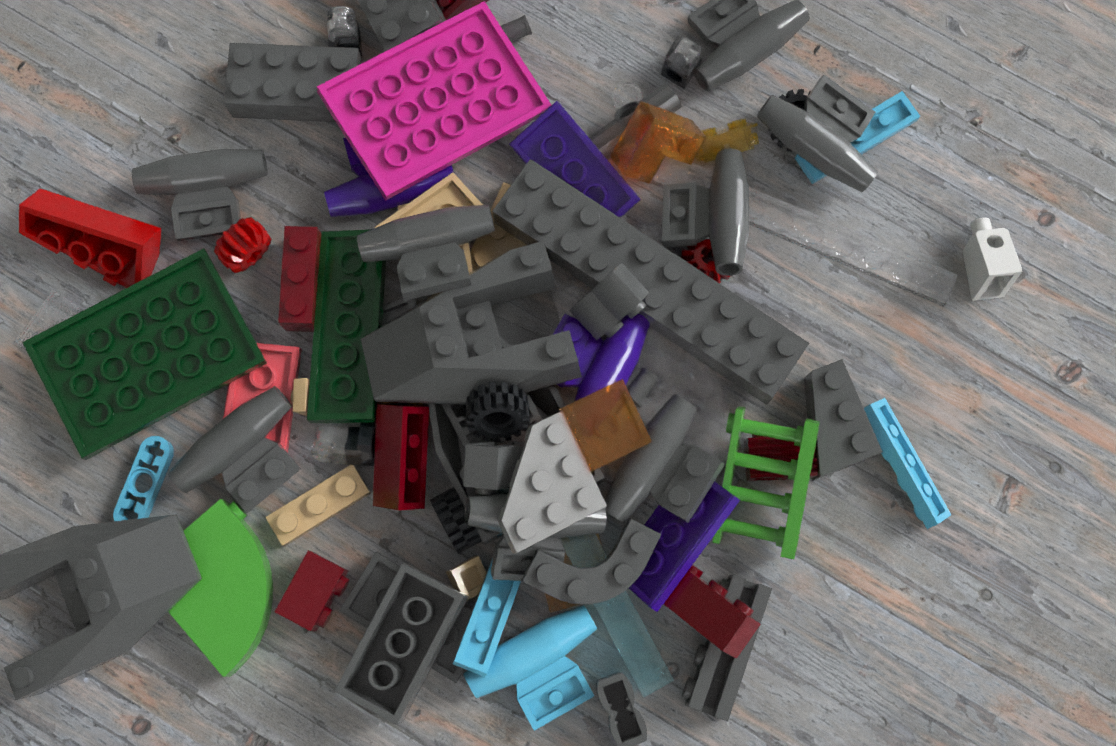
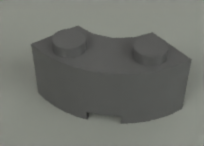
(490, 466)

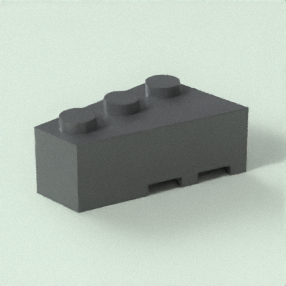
(844, 428)

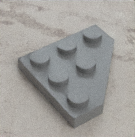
(548, 485)

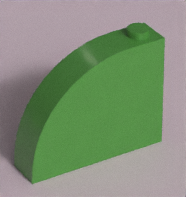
(235, 596)

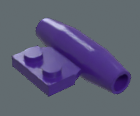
(362, 196)
(605, 360)

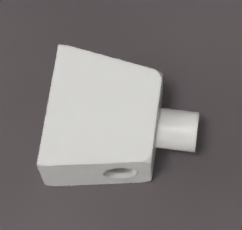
(990, 261)

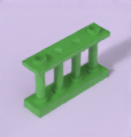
(796, 470)

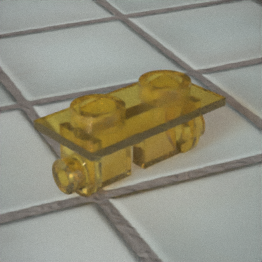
(737, 136)

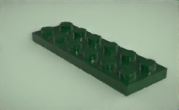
(345, 312)

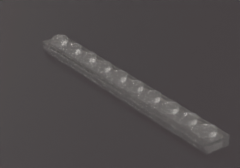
(827, 238)

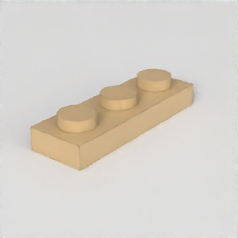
(318, 505)

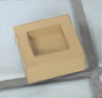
(300, 396)
(468, 576)

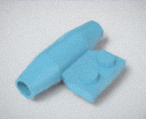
(537, 664)

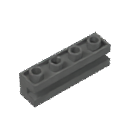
(718, 673)

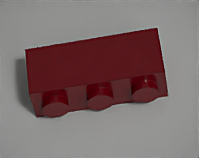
(299, 278)
(400, 457)
(711, 613)

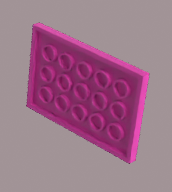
(433, 100)

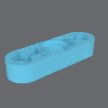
(129, 488)

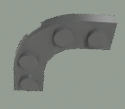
(599, 581)

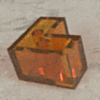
(651, 137)

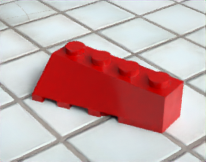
(93, 237)

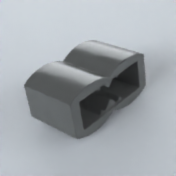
(609, 302)
(623, 718)

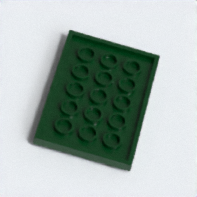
(144, 353)

